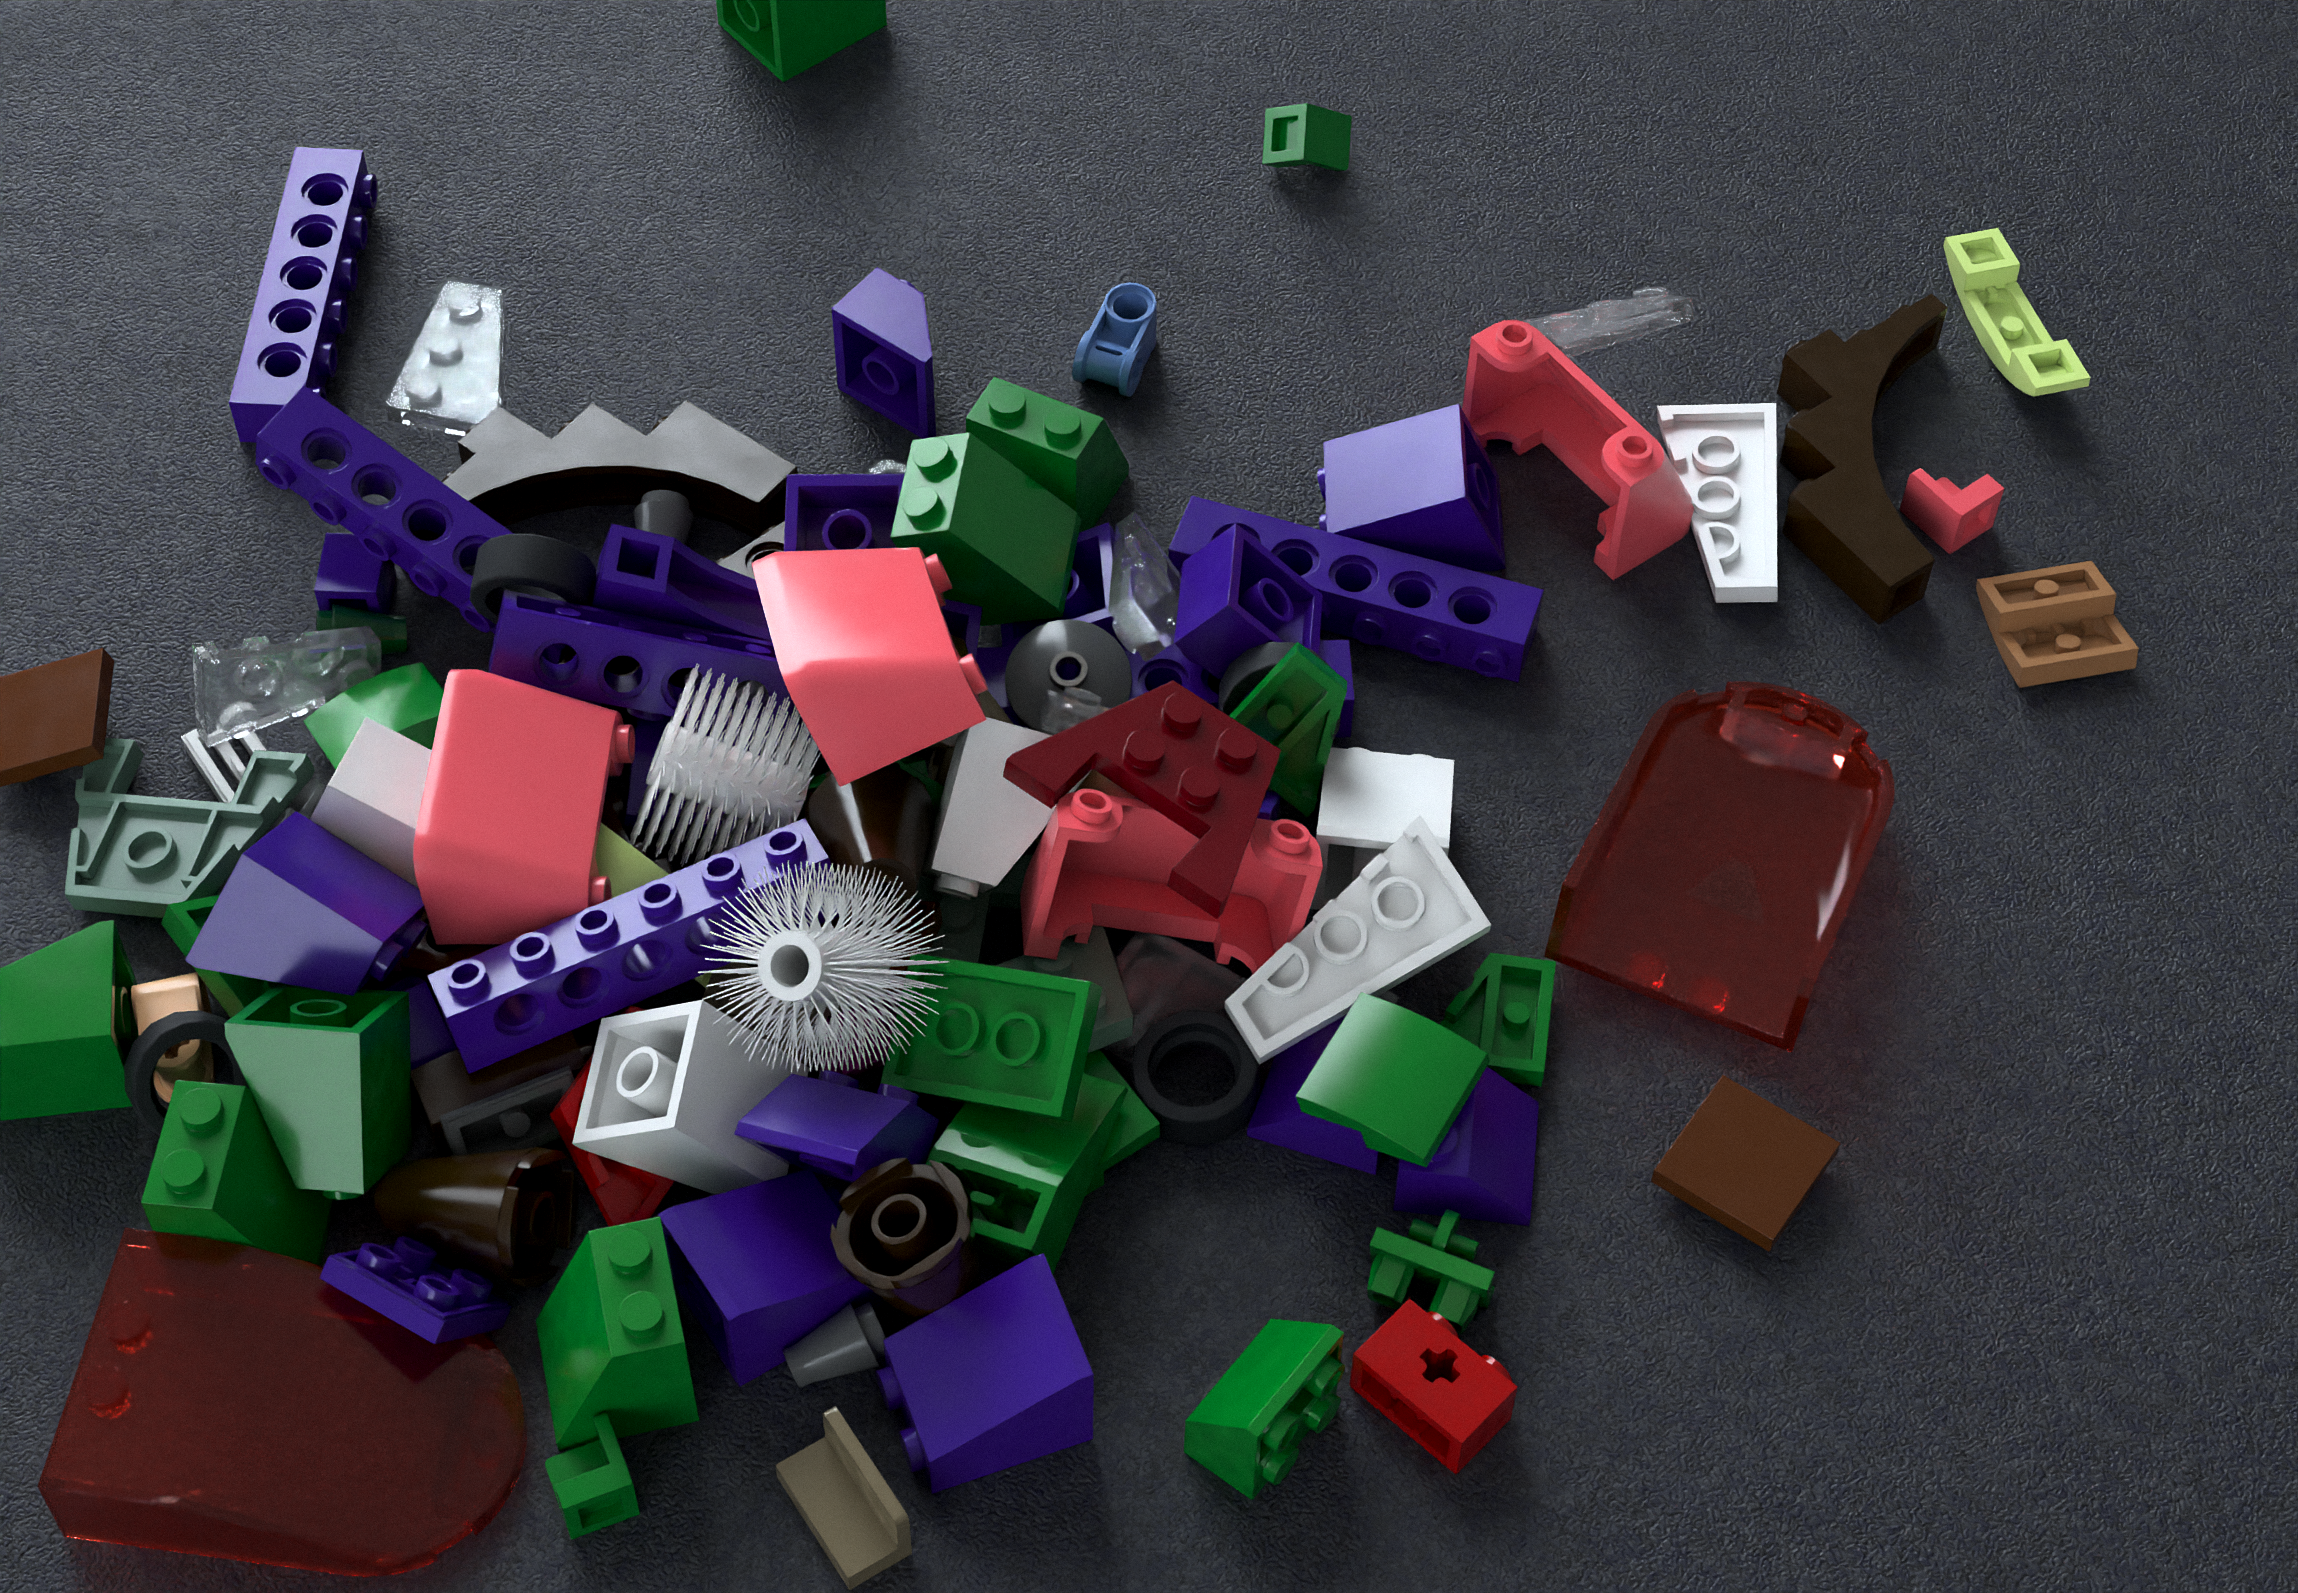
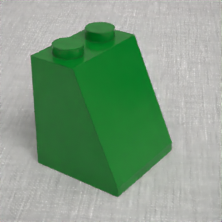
(798, 33)
(1053, 445)
(991, 526)
(67, 1026)
(330, 1081)
(226, 1179)
(616, 1338)

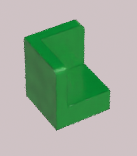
(1306, 136)
(593, 1483)

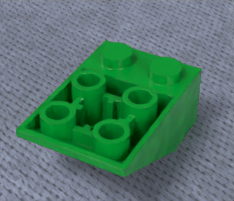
(1028, 1170)

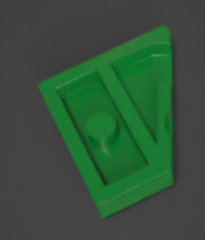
(1507, 1015)

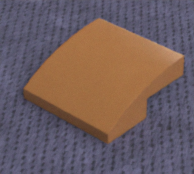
(2056, 624)

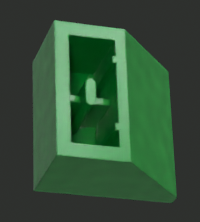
(1268, 1404)

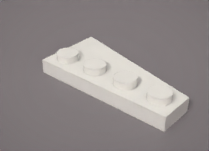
(1731, 474)
(1376, 934)

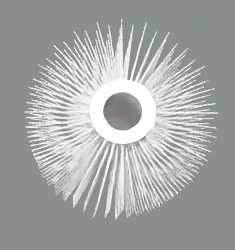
(725, 774)
(824, 966)

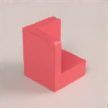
(1948, 513)

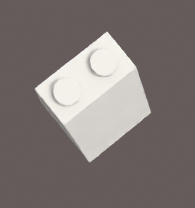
(377, 797)
(1370, 803)
(982, 816)
(672, 1093)

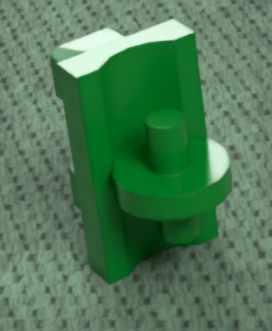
(1458, 1282)

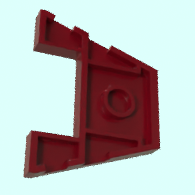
(1177, 760)

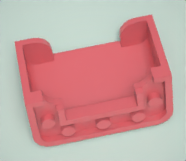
(1534, 395)
(868, 653)
(513, 808)
(1111, 865)

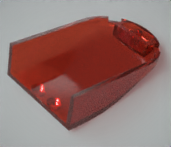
(1729, 858)
(275, 1418)

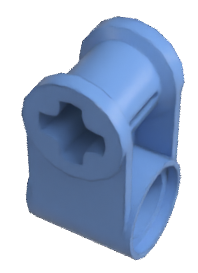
(1119, 339)

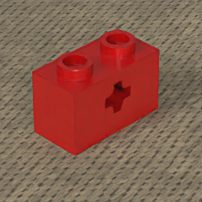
(1433, 1385)

